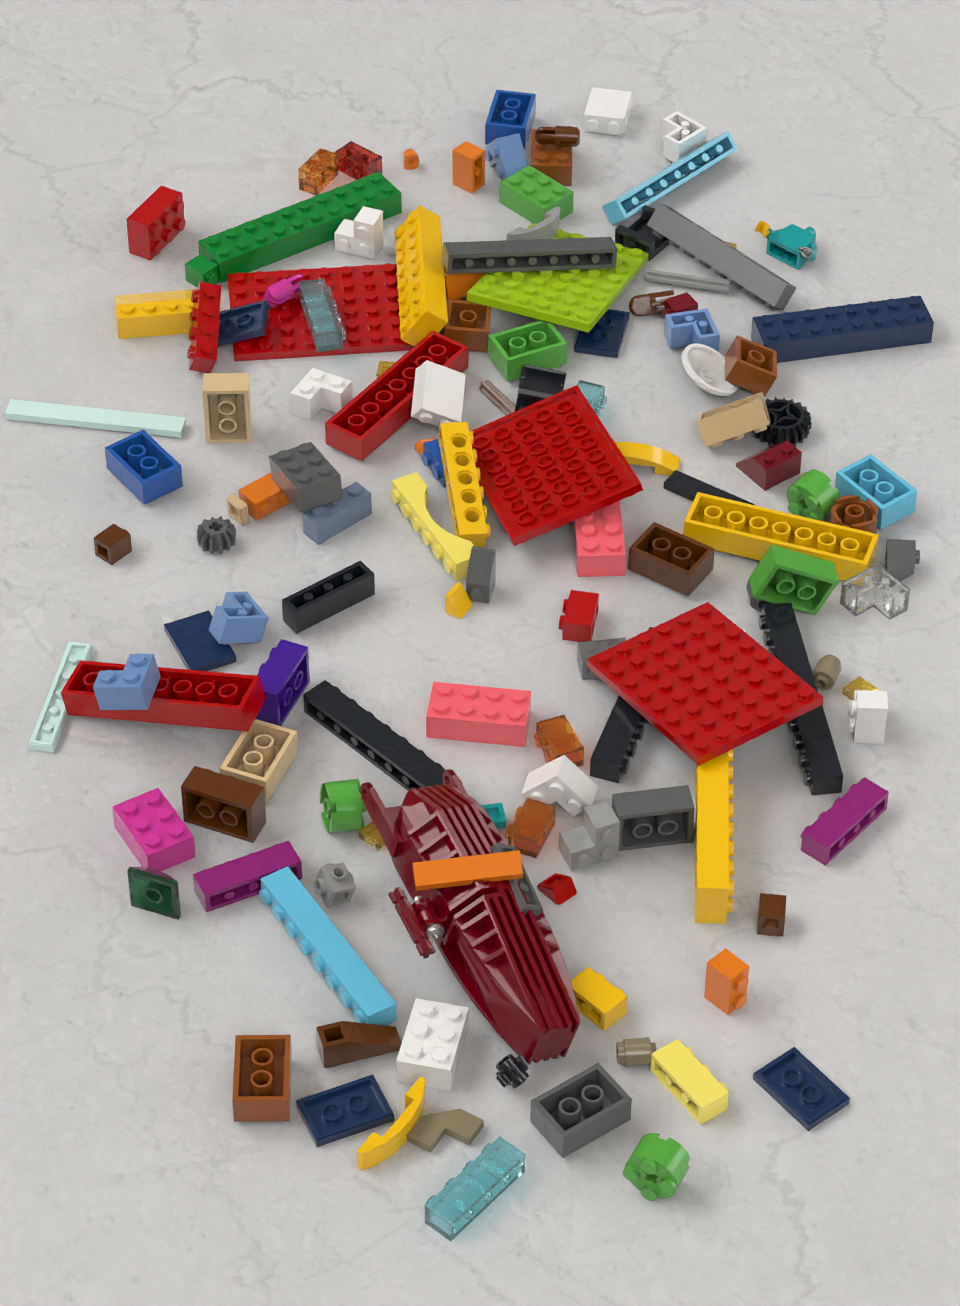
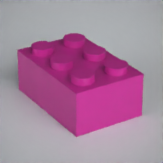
(153, 831)

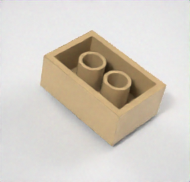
(227, 407)
(262, 755)

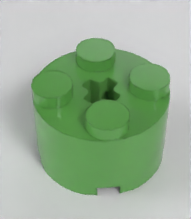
(812, 495)
(342, 806)
(657, 1166)

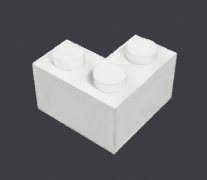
(681, 135)
(362, 235)
(320, 391)
(869, 716)
(562, 783)

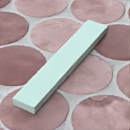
(54, 712)

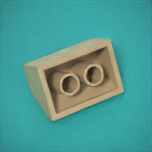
(733, 420)

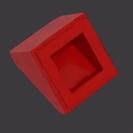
(558, 888)

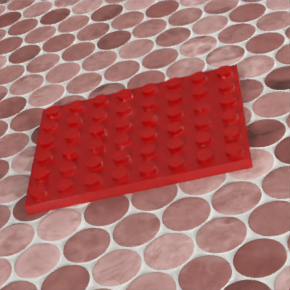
(363, 297)
(550, 465)
(704, 683)

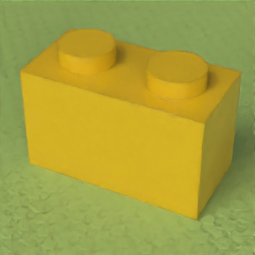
(598, 998)

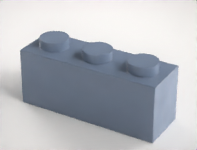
(334, 517)

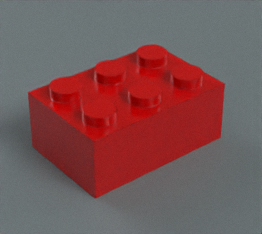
(155, 222)

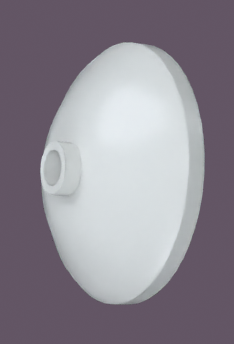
(707, 369)

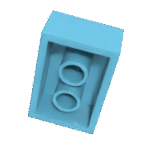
(878, 483)

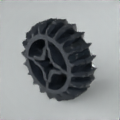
(787, 422)

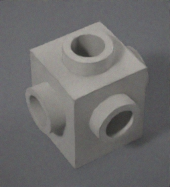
(334, 884)

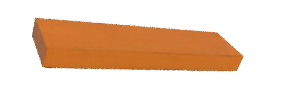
(467, 869)

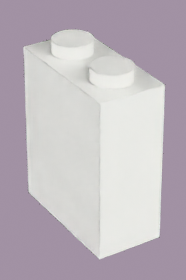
(607, 111)
(437, 394)

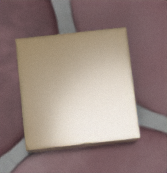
(237, 509)

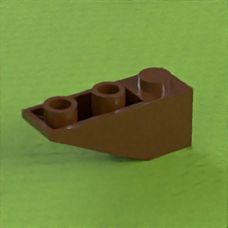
(354, 1041)

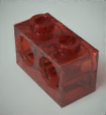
(358, 161)

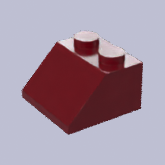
(772, 465)

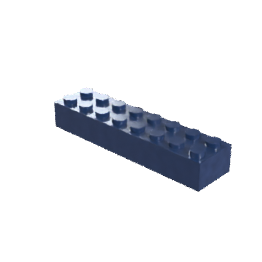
(844, 329)

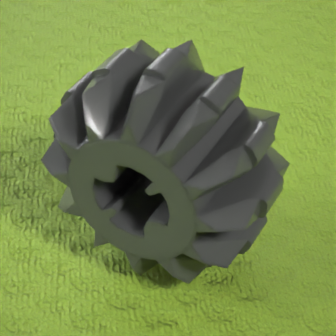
(216, 535)

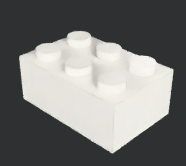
(433, 1044)

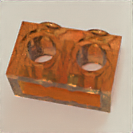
(318, 171)

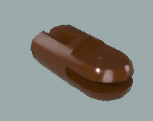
(558, 136)
(647, 304)

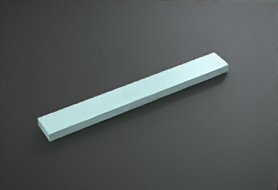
(95, 418)

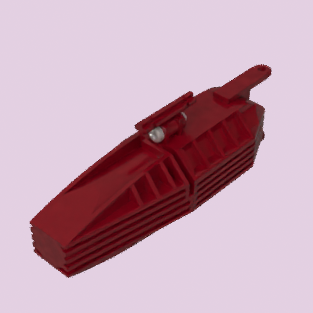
(493, 949)

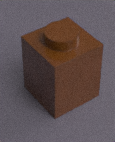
(112, 544)
(771, 914)

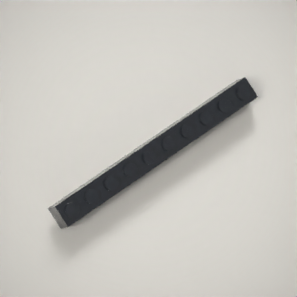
(811, 729)

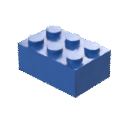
(509, 115)
(143, 466)

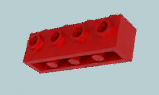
(205, 327)

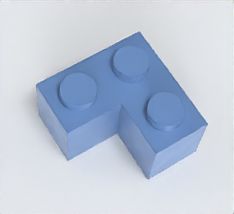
(507, 155)
(691, 328)
(238, 620)
(128, 687)

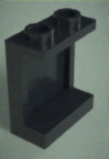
(640, 235)
(538, 384)

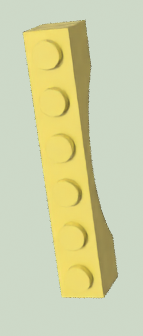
(411, 496)

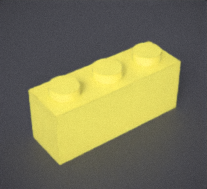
(689, 1081)

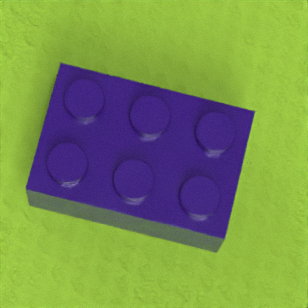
(283, 680)

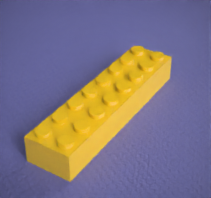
(420, 276)
(752, 529)
(713, 840)

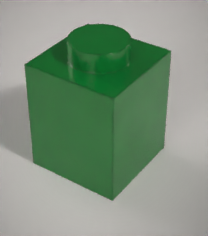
(201, 270)

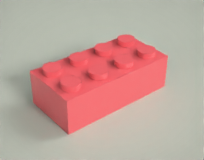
(600, 543)
(478, 714)

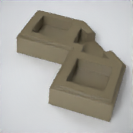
(433, 1127)

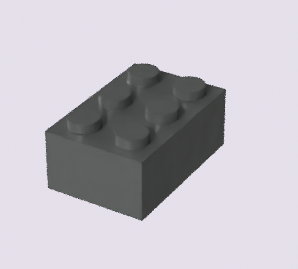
(306, 477)
(654, 817)
(580, 1110)

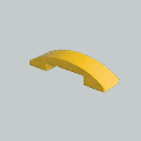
(647, 455)
(380, 1148)

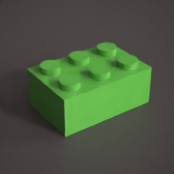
(533, 194)
(530, 344)
(793, 579)

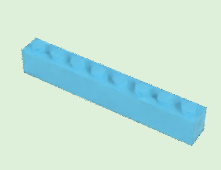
(669, 178)
(327, 949)

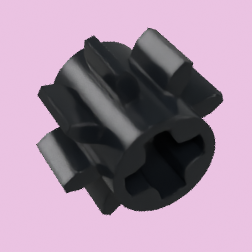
(512, 1071)

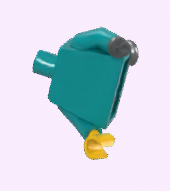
(791, 244)

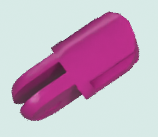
(282, 290)

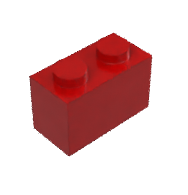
(579, 616)

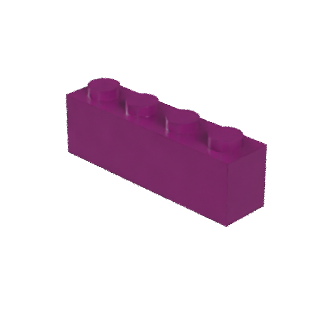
(844, 821)
(242, 876)

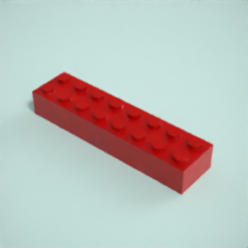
(388, 400)
(179, 699)

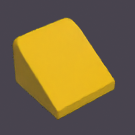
(457, 601)

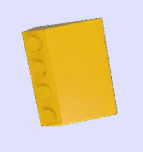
(153, 314)

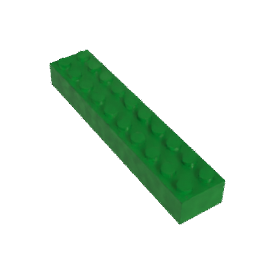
(297, 226)

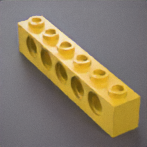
(462, 483)

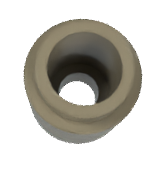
(827, 672)
(635, 1051)

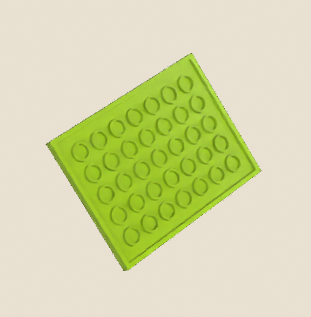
(560, 296)

